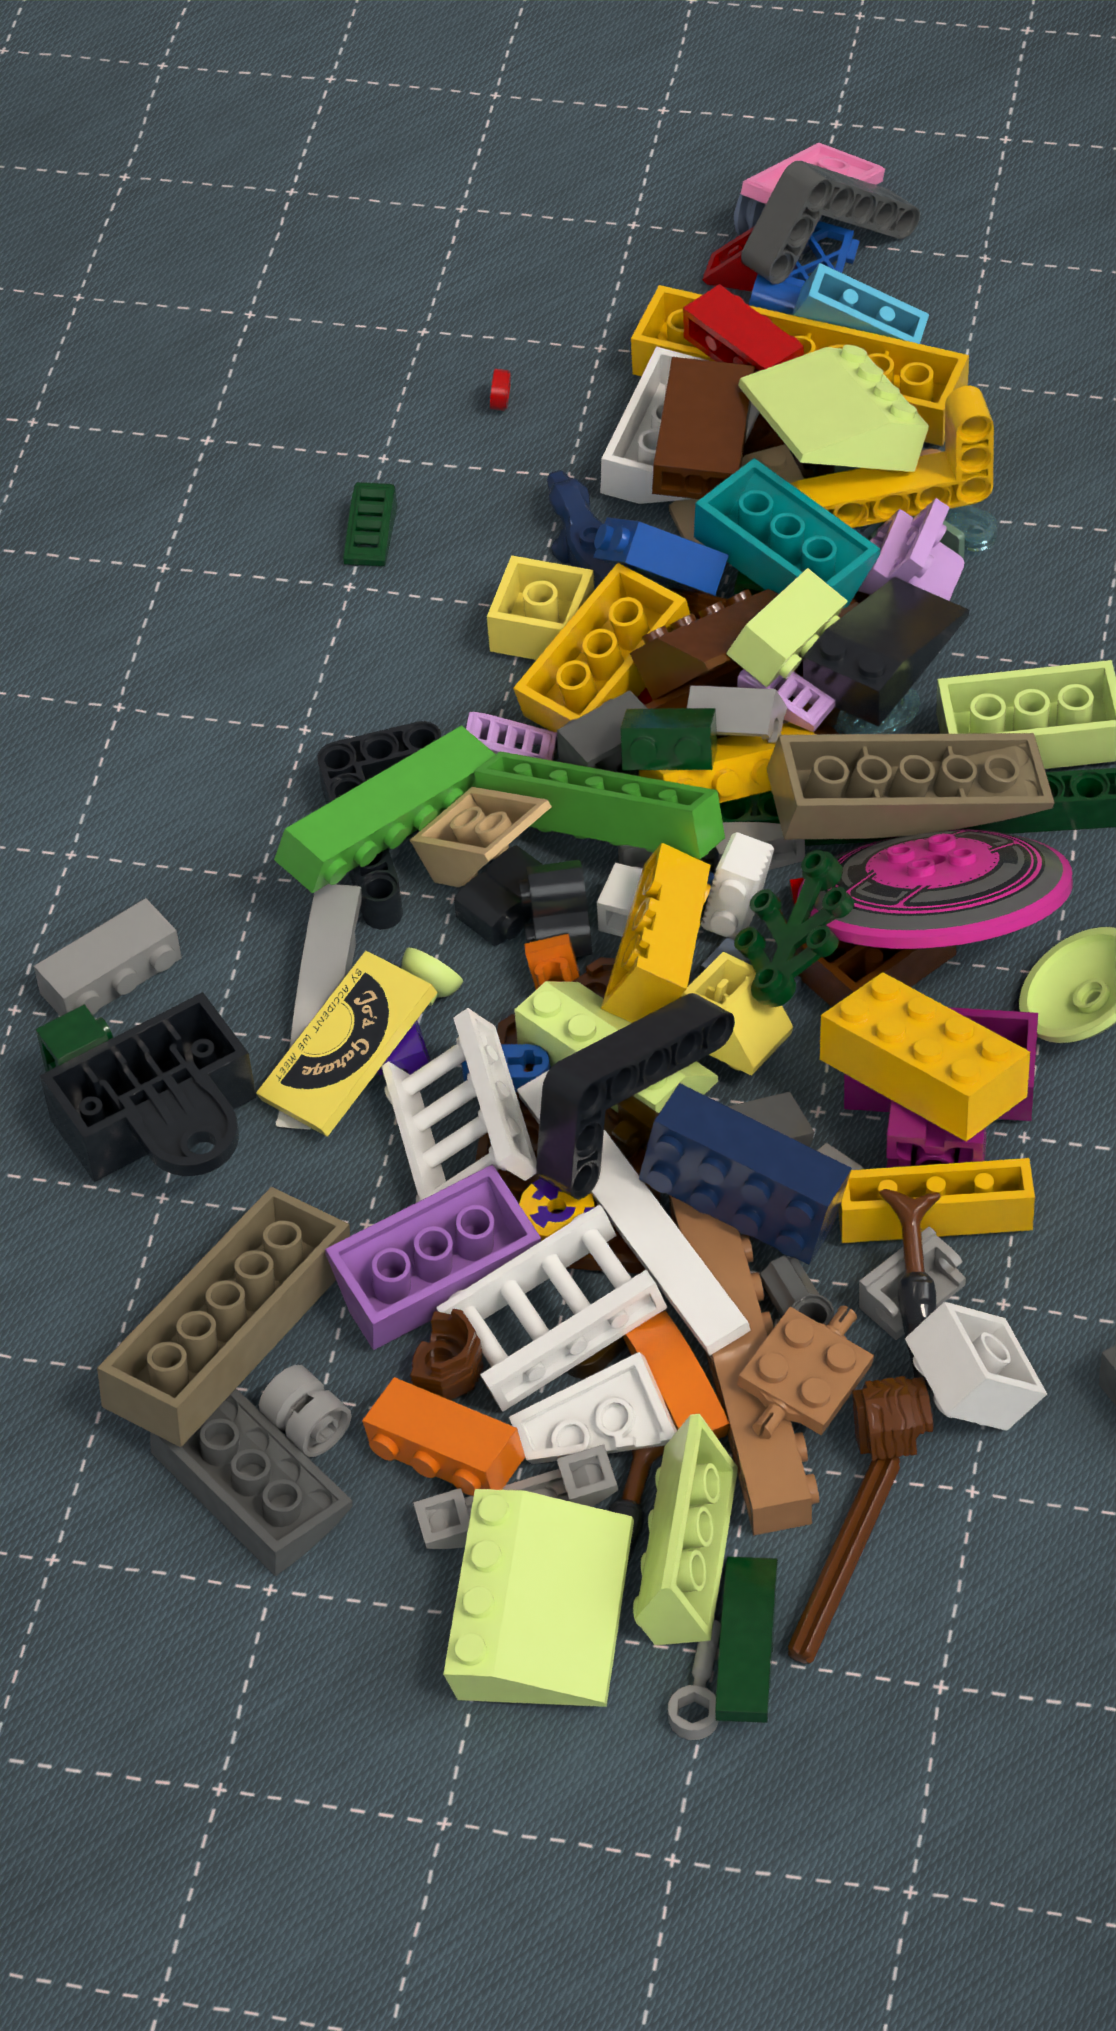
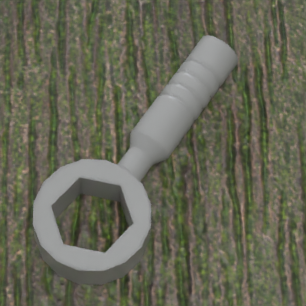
(697, 1692)

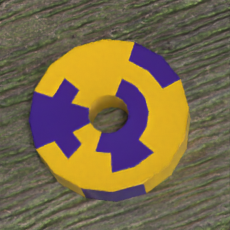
(543, 1198)

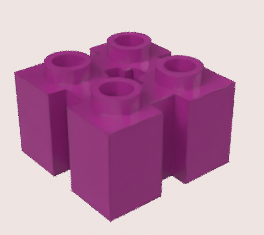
(920, 1142)

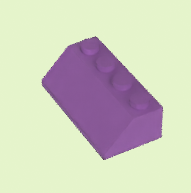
(427, 1252)

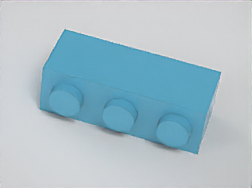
(852, 304)

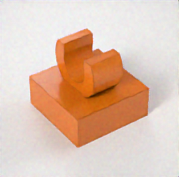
(552, 960)

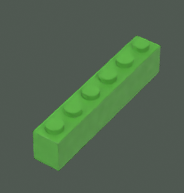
(610, 804)
(381, 811)

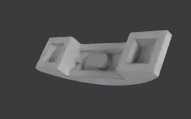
(581, 1479)

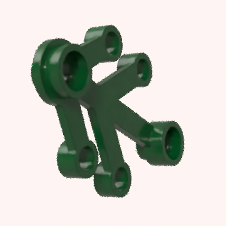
(775, 980)

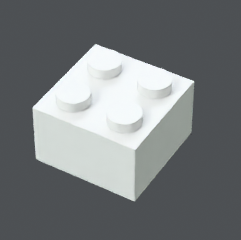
(975, 1366)

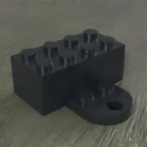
(154, 1094)

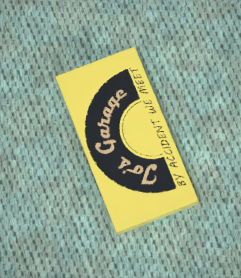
(346, 1043)

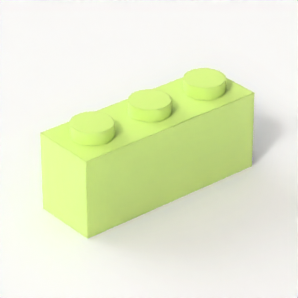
(787, 628)

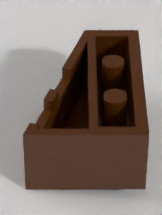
(856, 965)

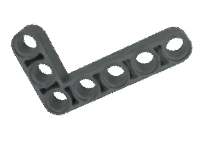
(800, 201)

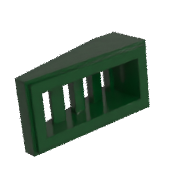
(370, 500)

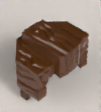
(452, 1358)
(891, 1416)

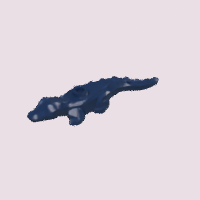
(576, 540)

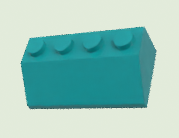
(781, 532)

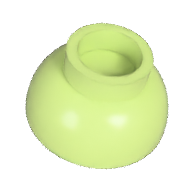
(432, 971)

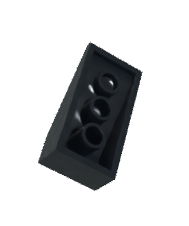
(881, 648)

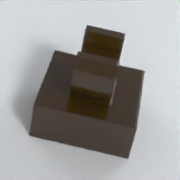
(634, 1126)

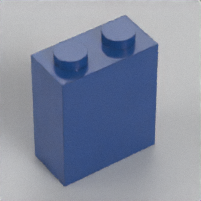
(660, 555)

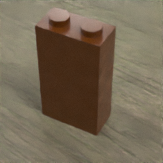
(700, 427)

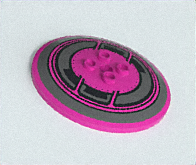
(947, 888)

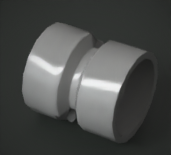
(305, 1410)

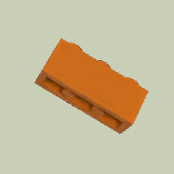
(442, 1438)

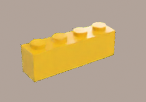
(737, 769)
(973, 1199)

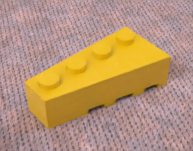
(658, 935)

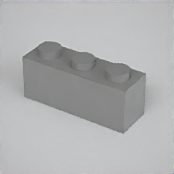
(109, 960)

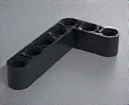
(347, 765)
(610, 1071)

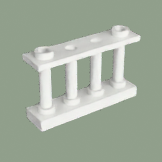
(498, 1112)
(573, 1340)

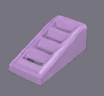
(804, 694)
(494, 729)

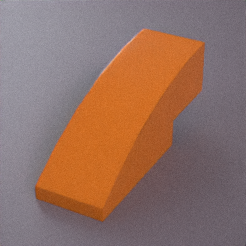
(677, 1373)

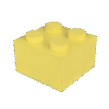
(535, 605)

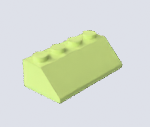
(570, 1017)
(686, 1537)

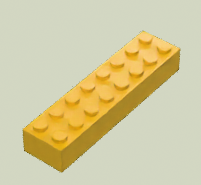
(919, 371)

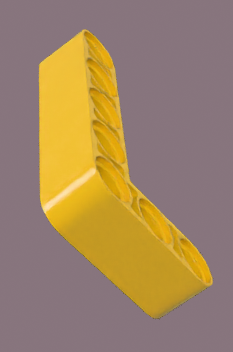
(955, 476)

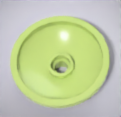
(1074, 987)

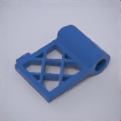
(784, 296)

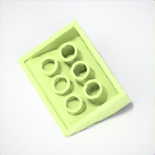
(838, 410)
(538, 1600)

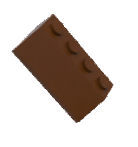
(695, 645)

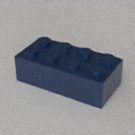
(744, 1173)

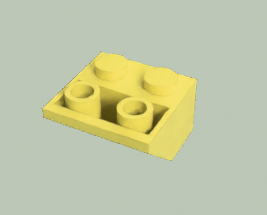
(757, 1026)

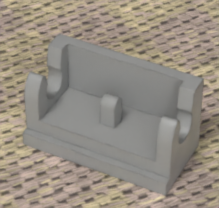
(742, 710)
(880, 1287)

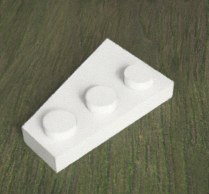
(608, 1408)

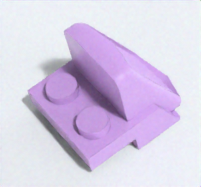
(914, 553)

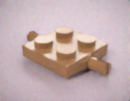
(805, 1371)

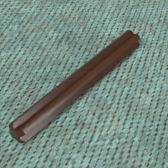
(842, 1559)

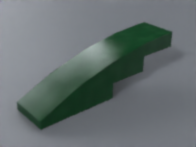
(746, 1640)

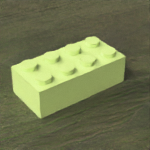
(1063, 705)

